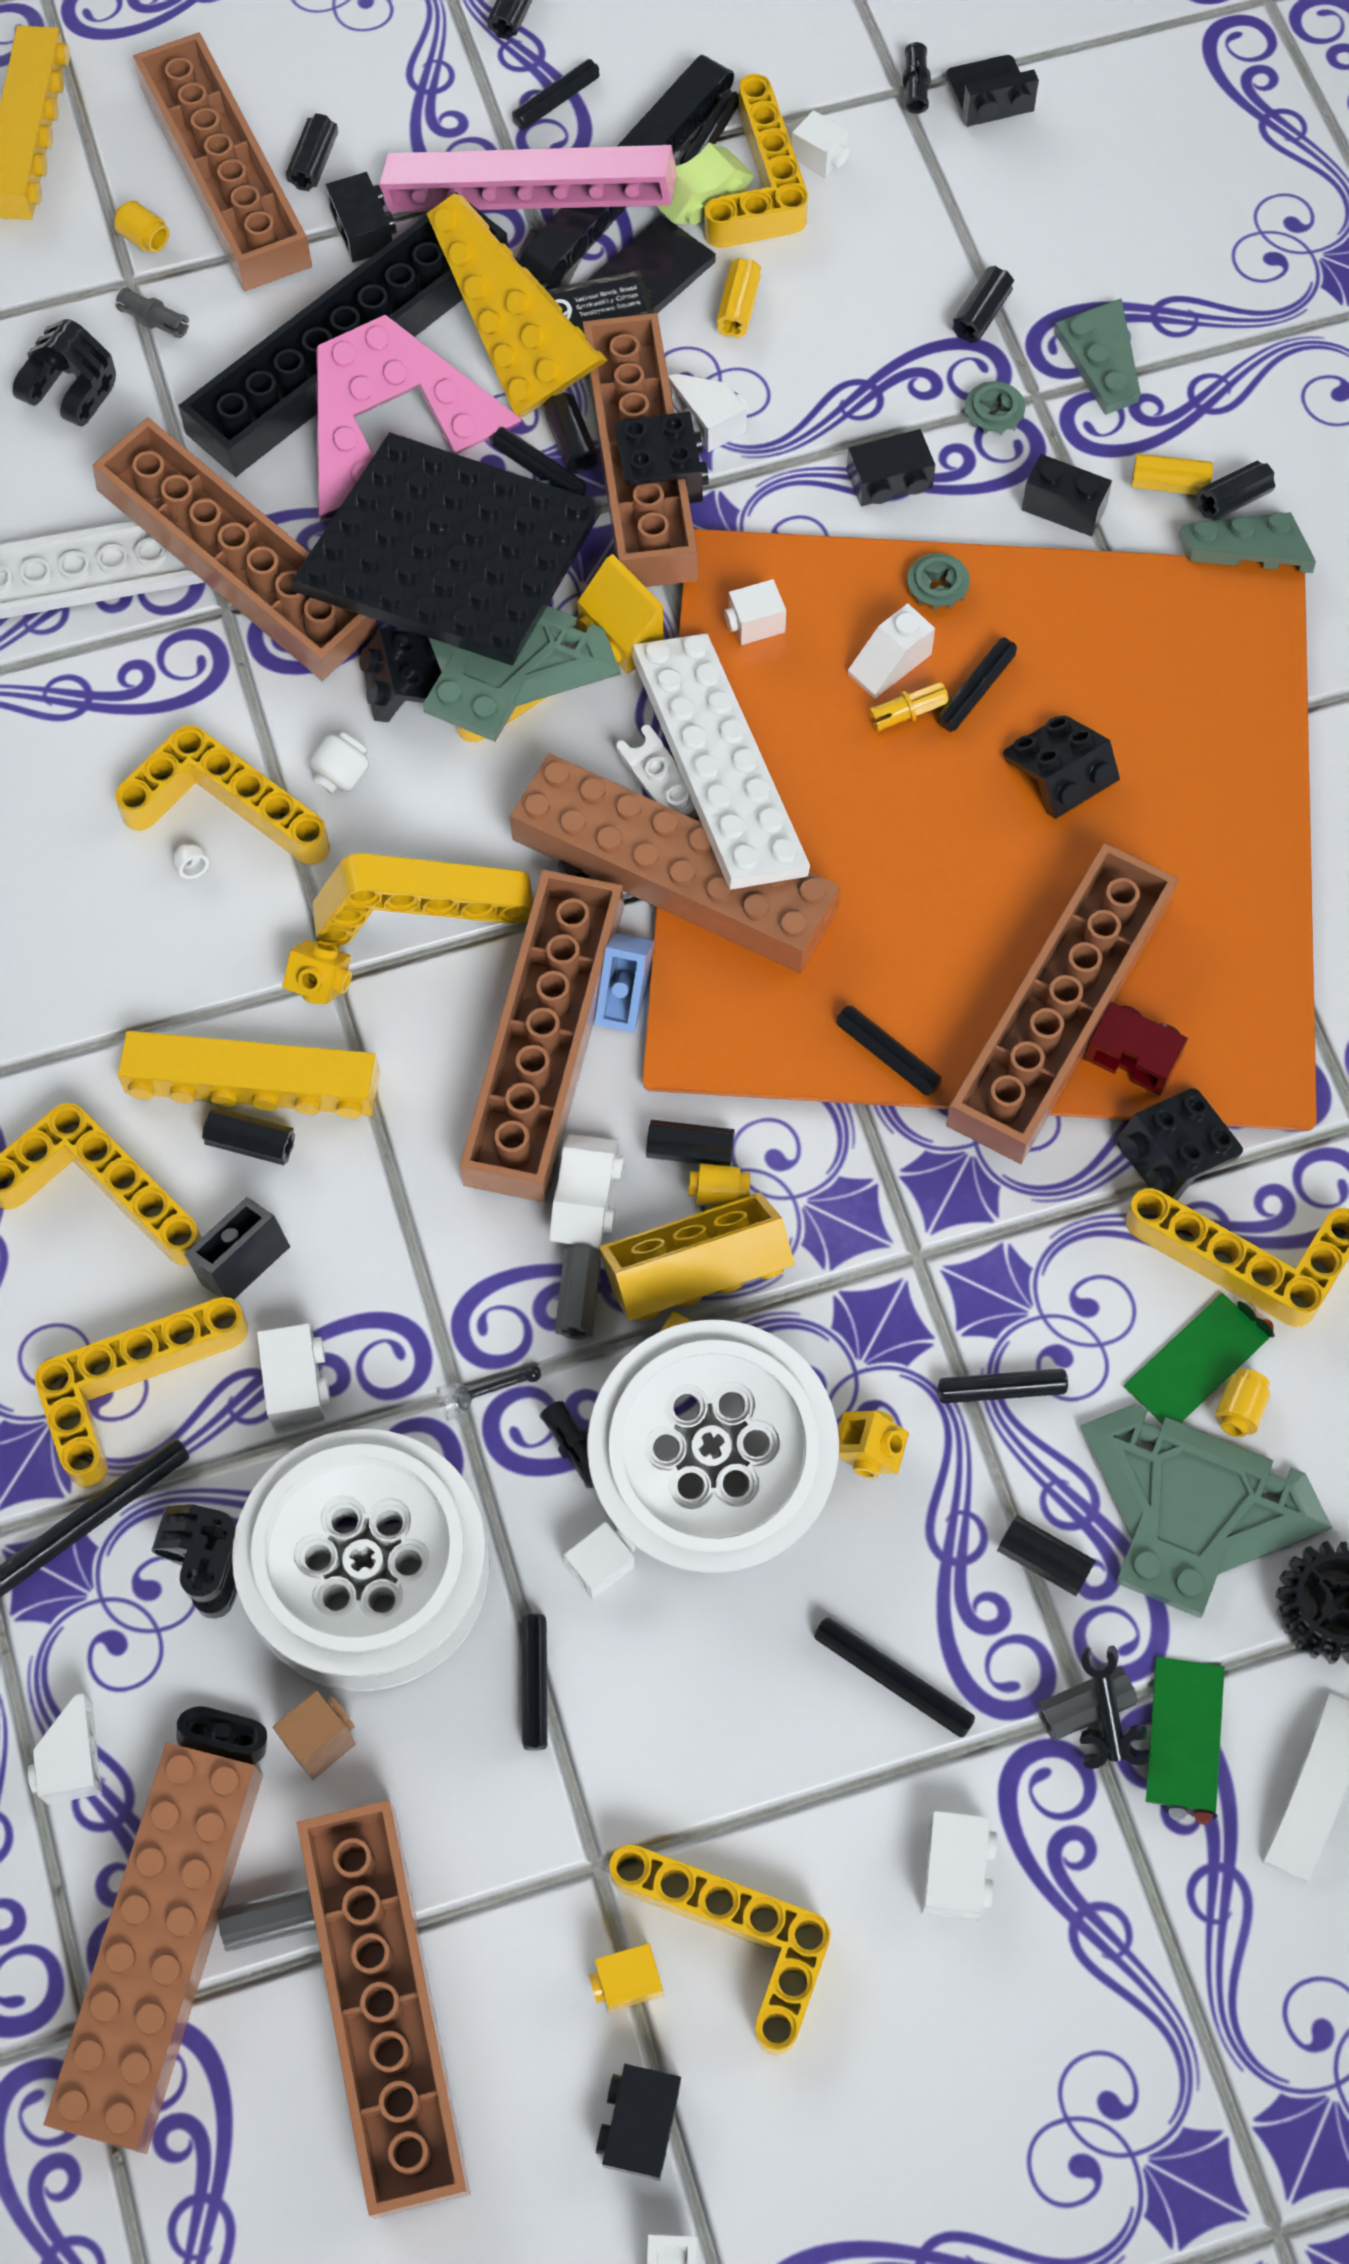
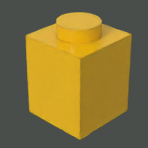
(626, 1978)

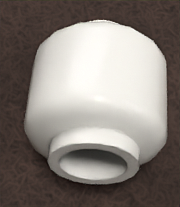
(339, 763)

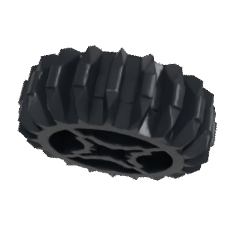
(1323, 1591)

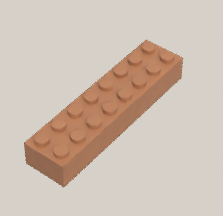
(223, 162)
(647, 520)
(226, 545)
(667, 862)
(1061, 1003)
(541, 1037)
(154, 1949)
(382, 2010)

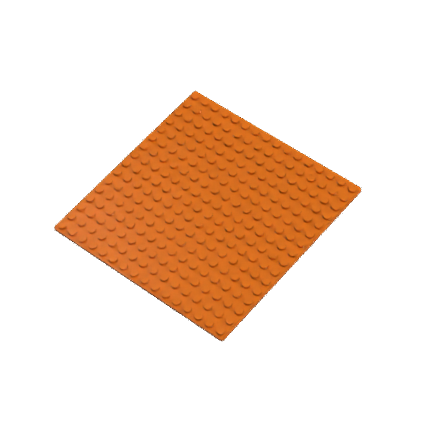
(950, 848)

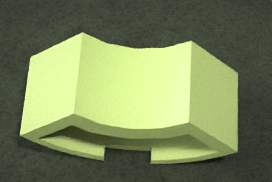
(706, 176)

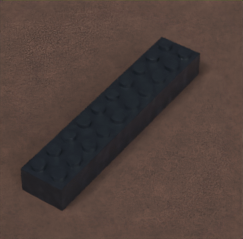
(274, 383)

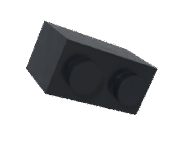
(360, 215)
(890, 468)
(1066, 495)
(237, 1249)
(640, 2121)

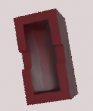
(1137, 1046)

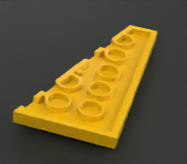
(517, 319)

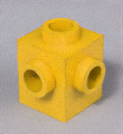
(317, 971)
(871, 1443)

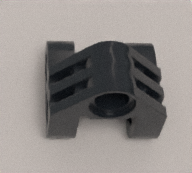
(72, 350)
(203, 1549)

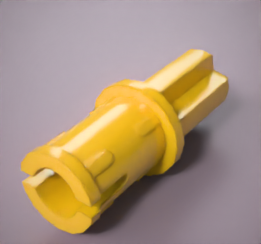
(909, 706)

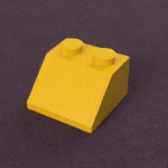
(622, 608)

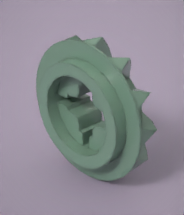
(985, 397)
(935, 567)

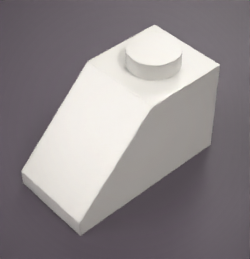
(713, 408)
(893, 651)
(67, 1756)

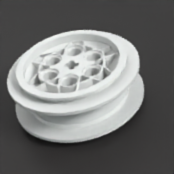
(783, 1483)
(295, 1518)

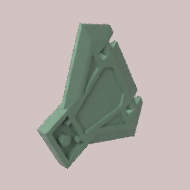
(484, 692)
(1194, 1505)

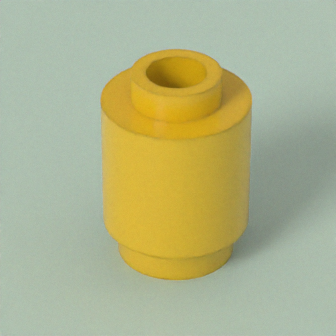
(141, 226)
(718, 1185)
(1243, 1403)

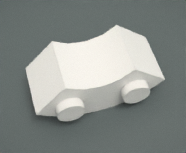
(585, 1191)

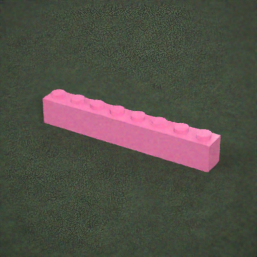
(531, 178)

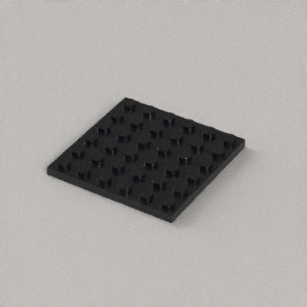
(448, 548)

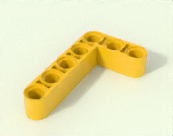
(783, 200)
(229, 788)
(416, 887)
(105, 1173)
(1246, 1257)
(126, 1371)
(737, 1923)

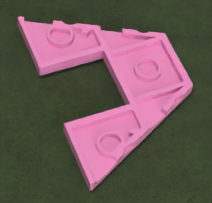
(373, 368)

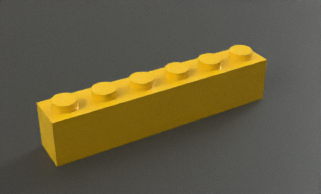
(27, 116)
(249, 1074)

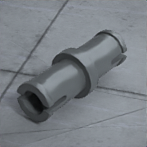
(152, 313)

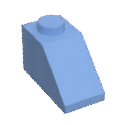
(623, 982)

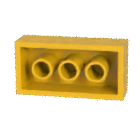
(697, 1257)

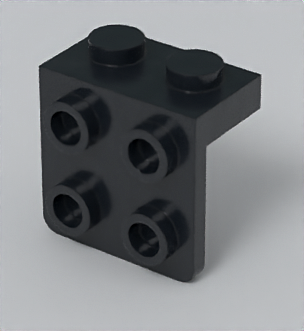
(992, 89)
(662, 451)
(397, 670)
(1066, 761)
(1177, 1142)

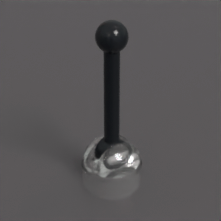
(456, 1398)

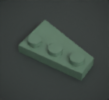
(1102, 354)
(1262, 538)

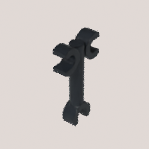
(1111, 1741)

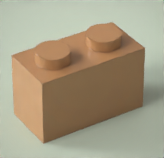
(316, 1733)

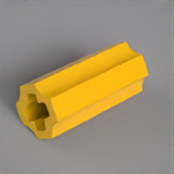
(738, 298)
(1170, 474)

